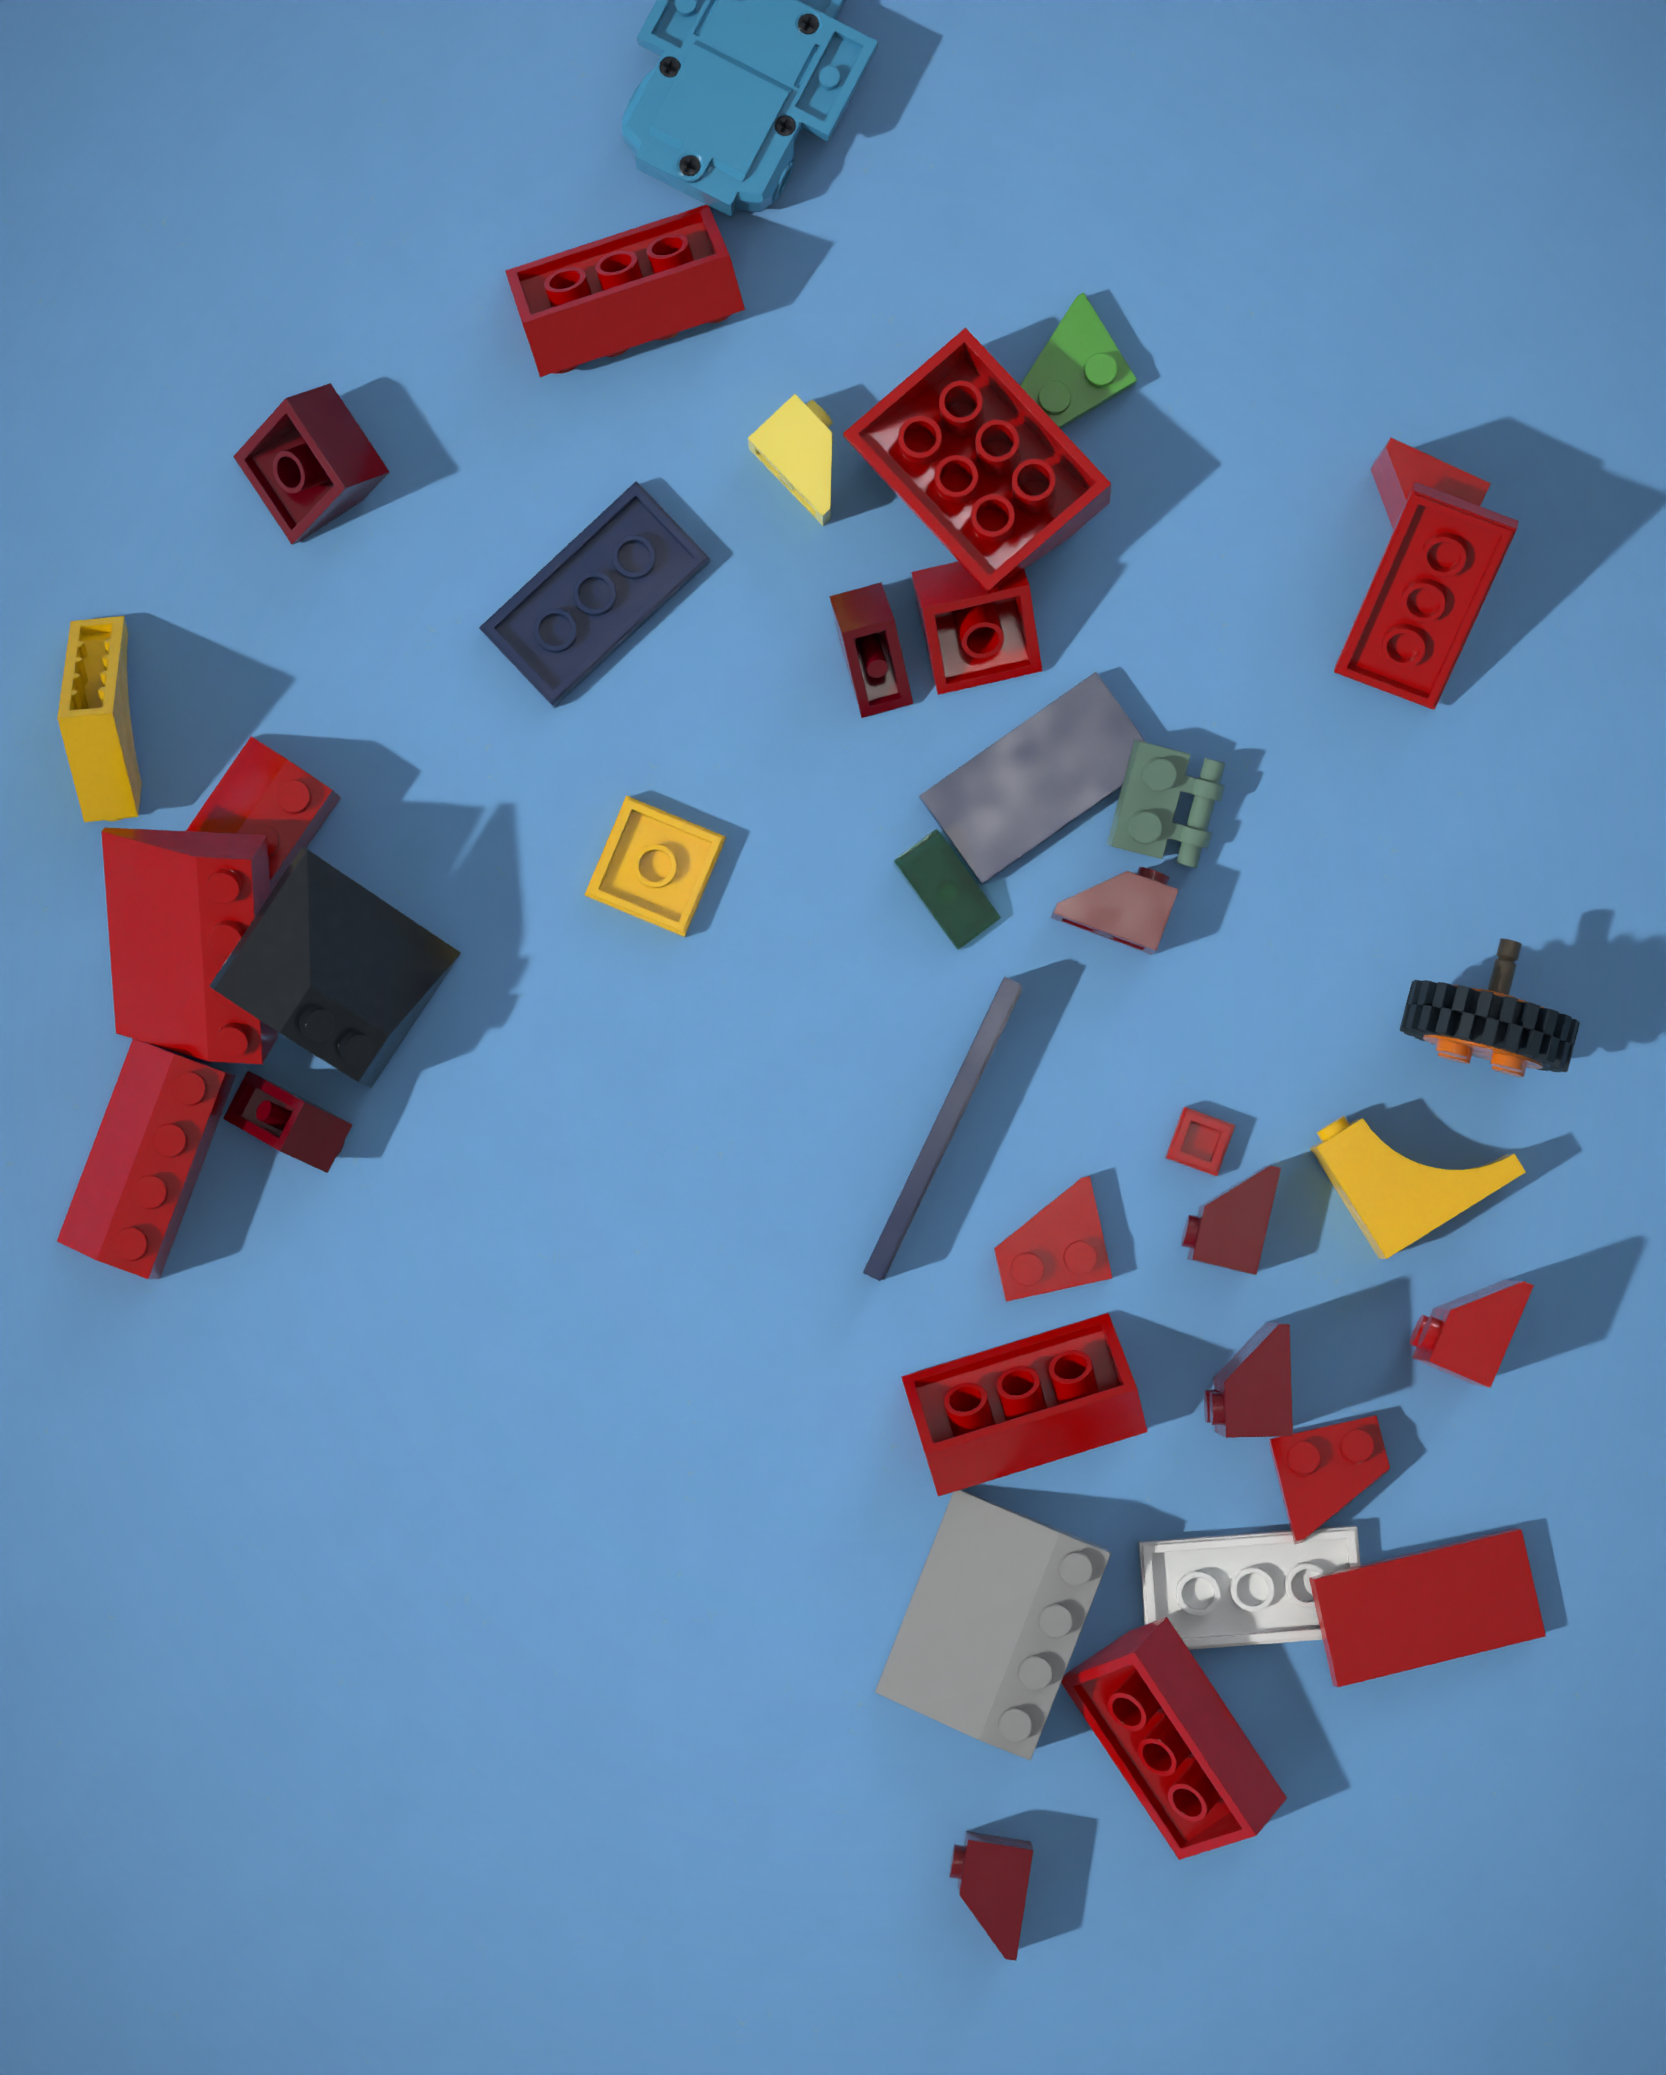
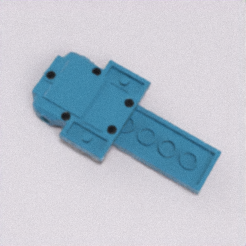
(738, 91)

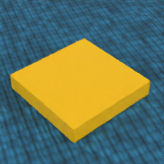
(655, 866)

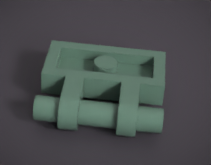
(1150, 800)

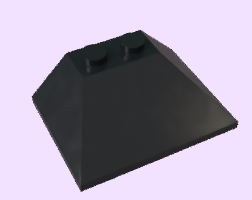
(335, 968)

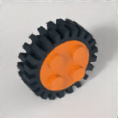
(1490, 1022)

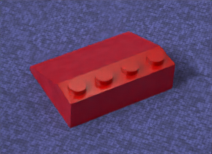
(980, 462)
(172, 923)

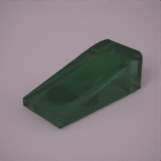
(946, 889)

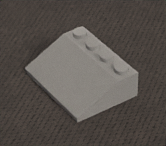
(993, 1623)

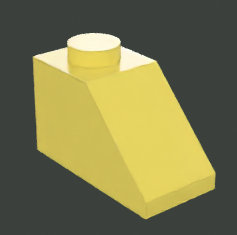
(799, 453)

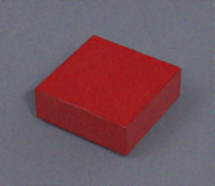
(1199, 1141)

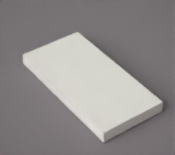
(1241, 1584)

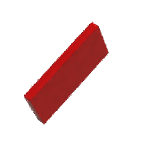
(1425, 595)
(1427, 1607)

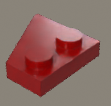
(1055, 1247)
(1326, 1470)

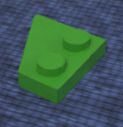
(1077, 367)

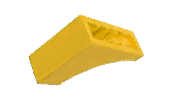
(98, 720)
(1395, 1196)

